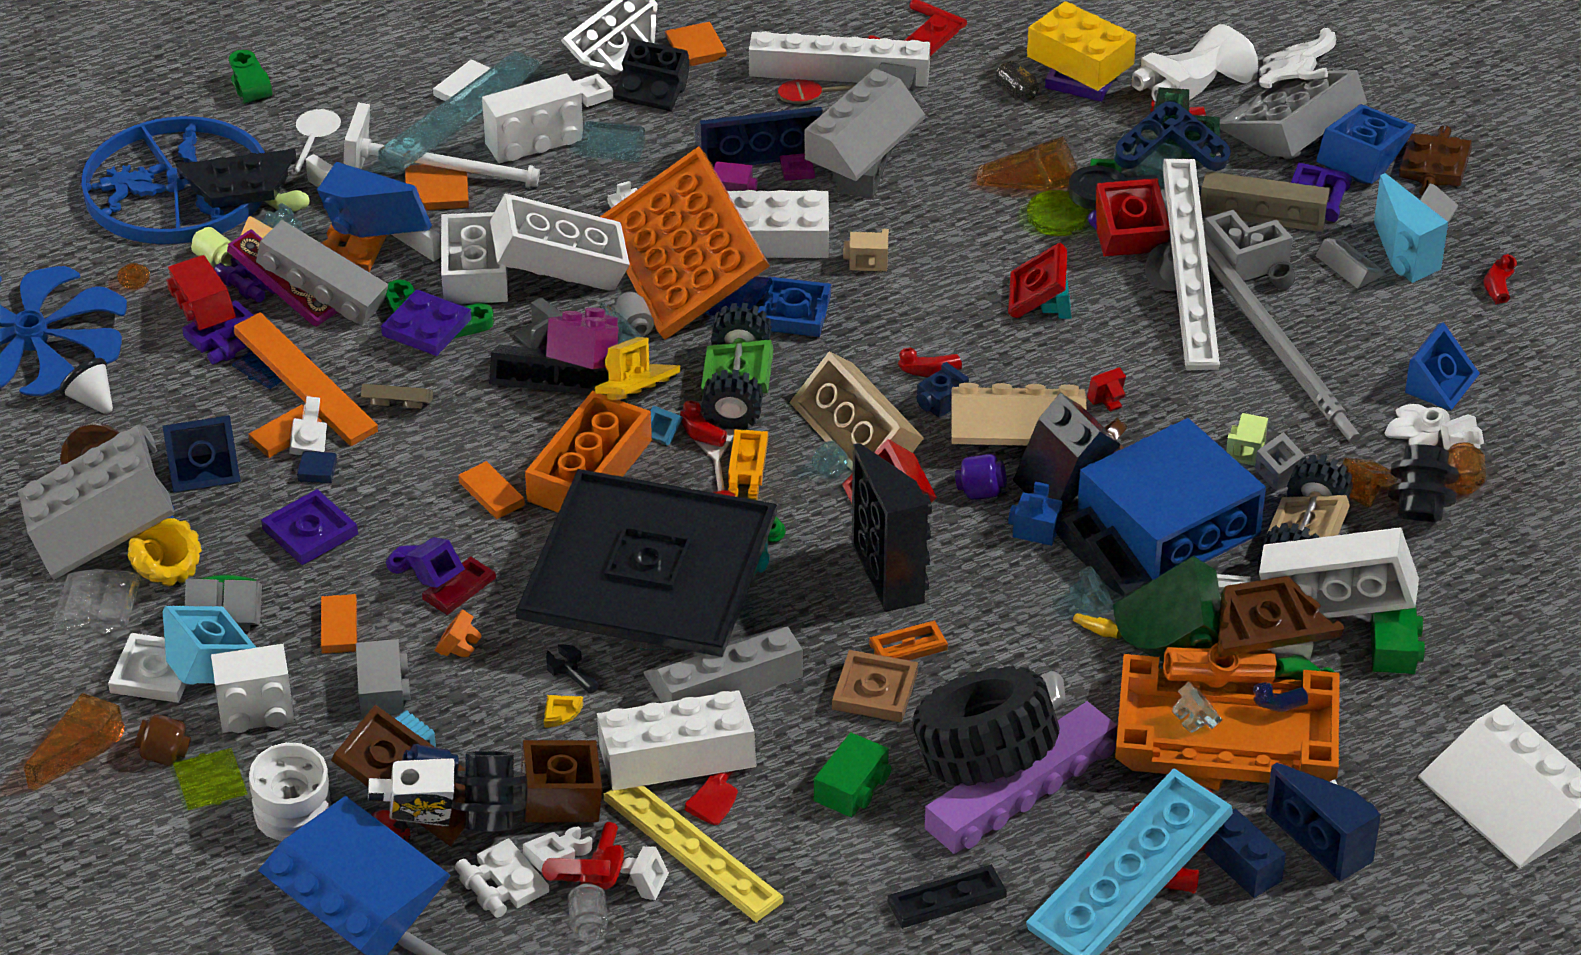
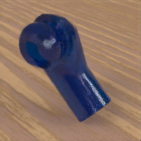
(1278, 702)

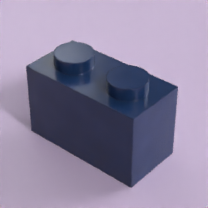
(1246, 854)

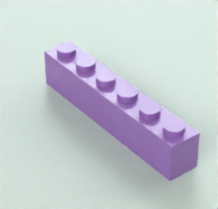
(969, 812)

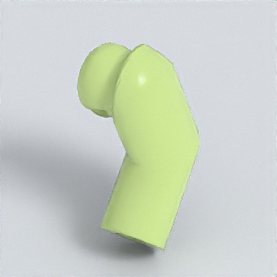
(294, 199)

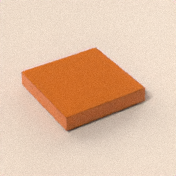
(439, 186)

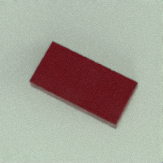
(460, 587)

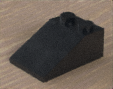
(1060, 446)

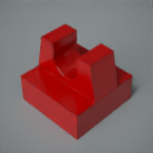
(1107, 389)

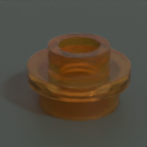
(133, 276)

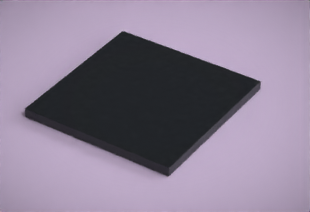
(648, 562)

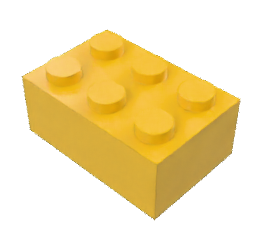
(1081, 45)

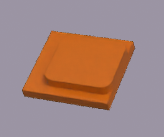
(699, 41)

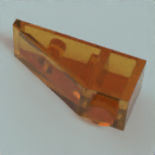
(1035, 168)
(76, 739)

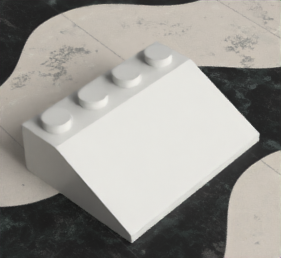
(1509, 786)

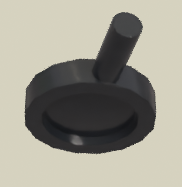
(1084, 181)

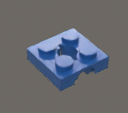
(796, 306)

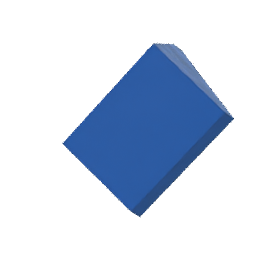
(1440, 370)

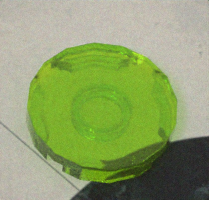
(1056, 213)

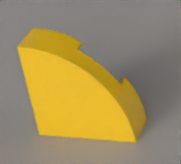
(560, 709)

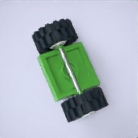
(737, 367)

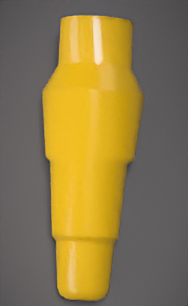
(1100, 626)

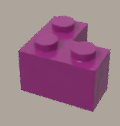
(582, 337)

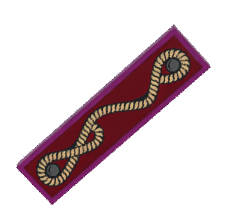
(245, 251)

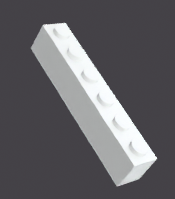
(832, 57)

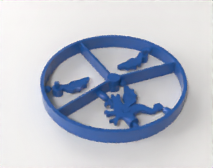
(141, 181)

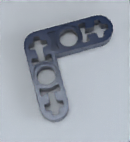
(1176, 130)

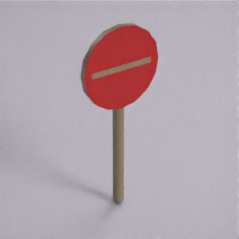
(805, 91)

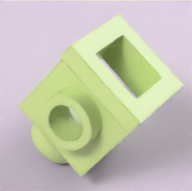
(1247, 438)

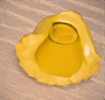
(165, 552)

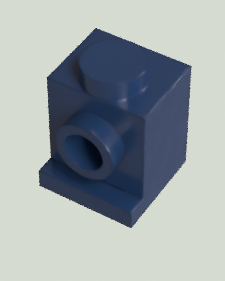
(935, 391)

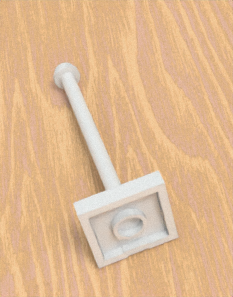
(359, 146)

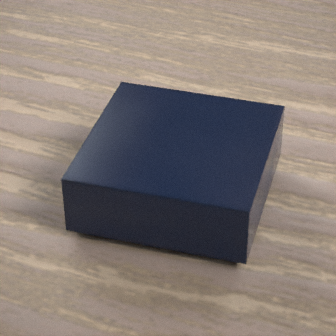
(317, 467)

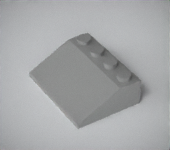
(1294, 112)

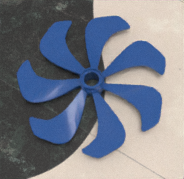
(30, 332)

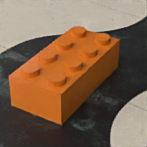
(597, 438)

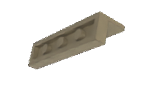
(1265, 200)

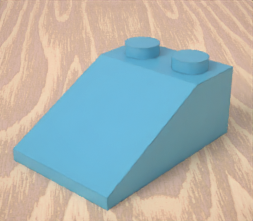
(1409, 231)

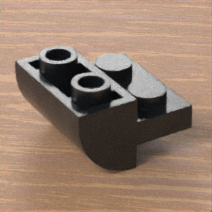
(652, 75)

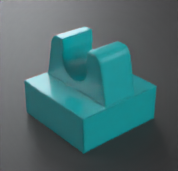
(1059, 304)

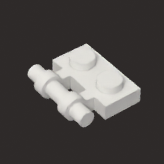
(509, 870)

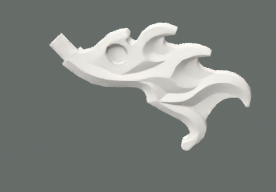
(1297, 61)

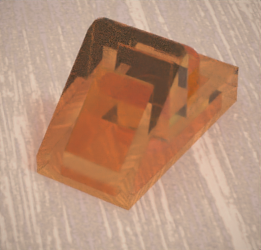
(1367, 479)

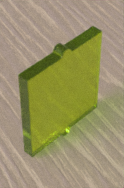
(210, 778)

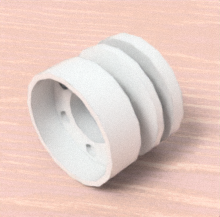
(288, 788)

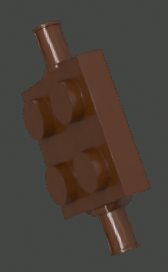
(1435, 159)

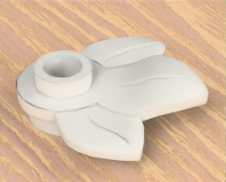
(1417, 424)

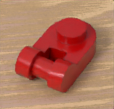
(575, 870)

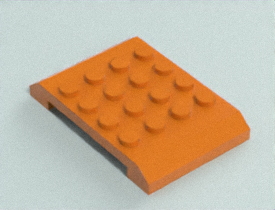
(1242, 743)

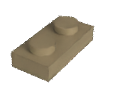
(382, 394)

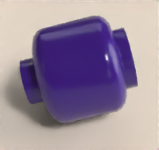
(981, 476)

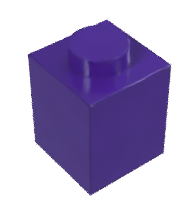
(435, 562)

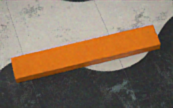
(305, 378)

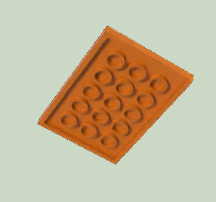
(685, 242)

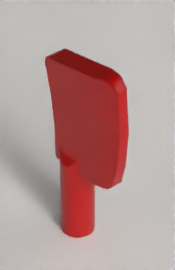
(713, 799)
(608, 851)

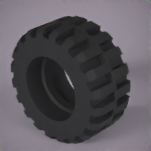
(986, 725)

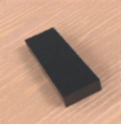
(947, 896)

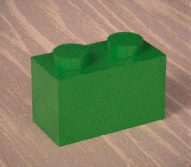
(1396, 641)
(852, 775)

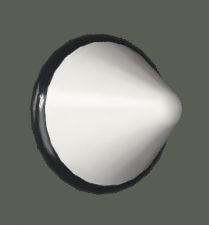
(89, 385)

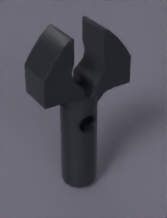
(571, 667)

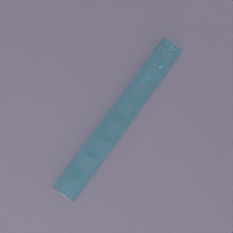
(456, 111)

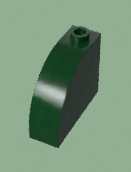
(1172, 610)

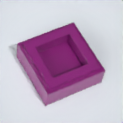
(796, 167)

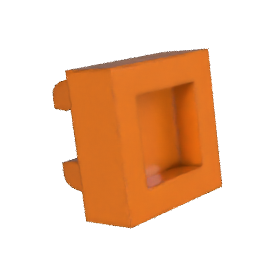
(457, 634)

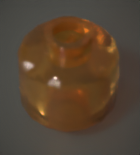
(1471, 467)

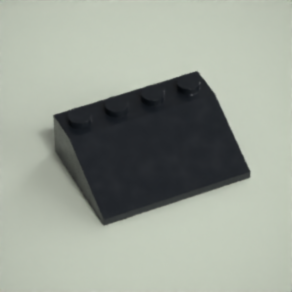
(890, 529)

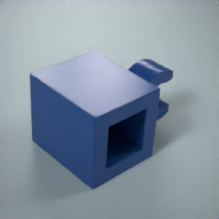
(1036, 516)

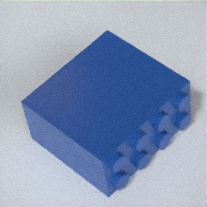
(1174, 497)

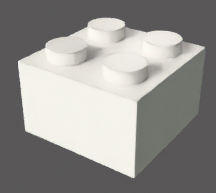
(252, 688)

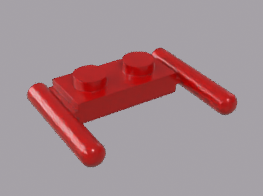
(937, 29)

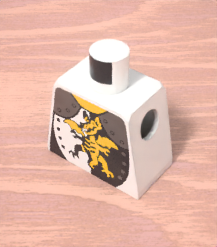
(417, 791)

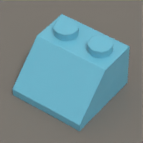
(194, 635)

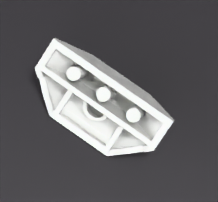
(607, 34)

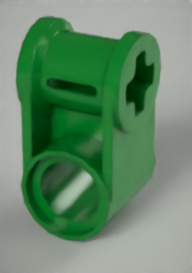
(249, 77)

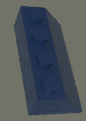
(756, 136)

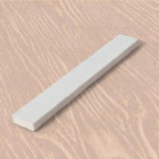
(1190, 265)

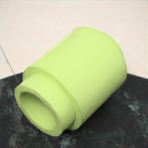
(212, 245)

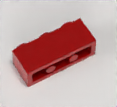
(200, 292)

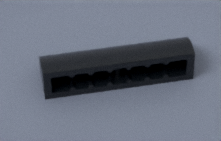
(533, 370)

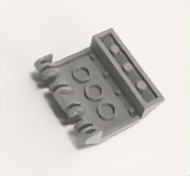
(95, 502)

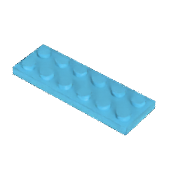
(1130, 867)

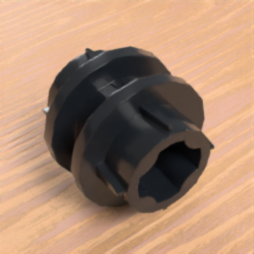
(1423, 483)
(489, 790)

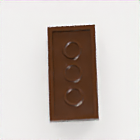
(375, 747)

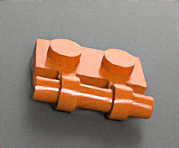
(358, 250)

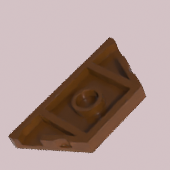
(1270, 616)

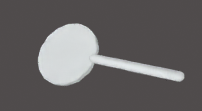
(315, 124)

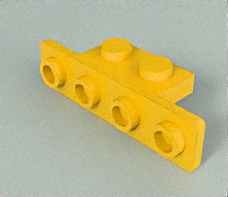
(631, 371)

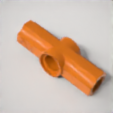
(1201, 665)

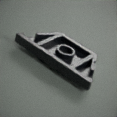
(239, 178)

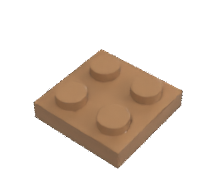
(875, 686)

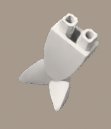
(1217, 51)

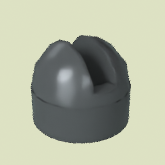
(1282, 275)

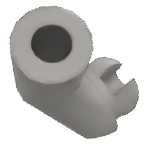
(1055, 687)

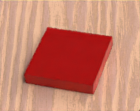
(1037, 280)

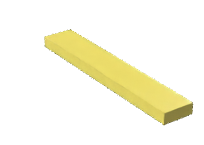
(695, 851)

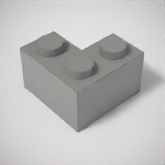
(1249, 249)

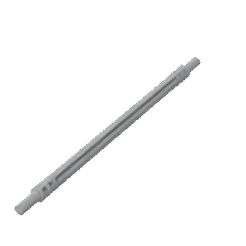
(1278, 340)

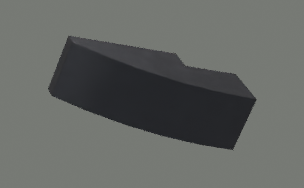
(1103, 551)

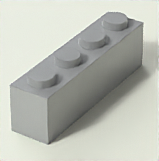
(321, 272)

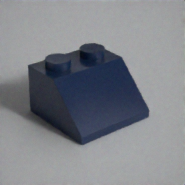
(201, 453)

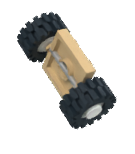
(1316, 505)

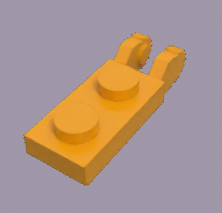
(747, 461)

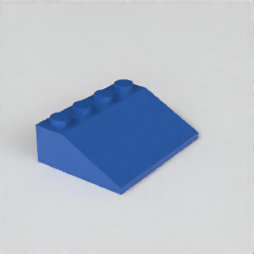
(355, 876)

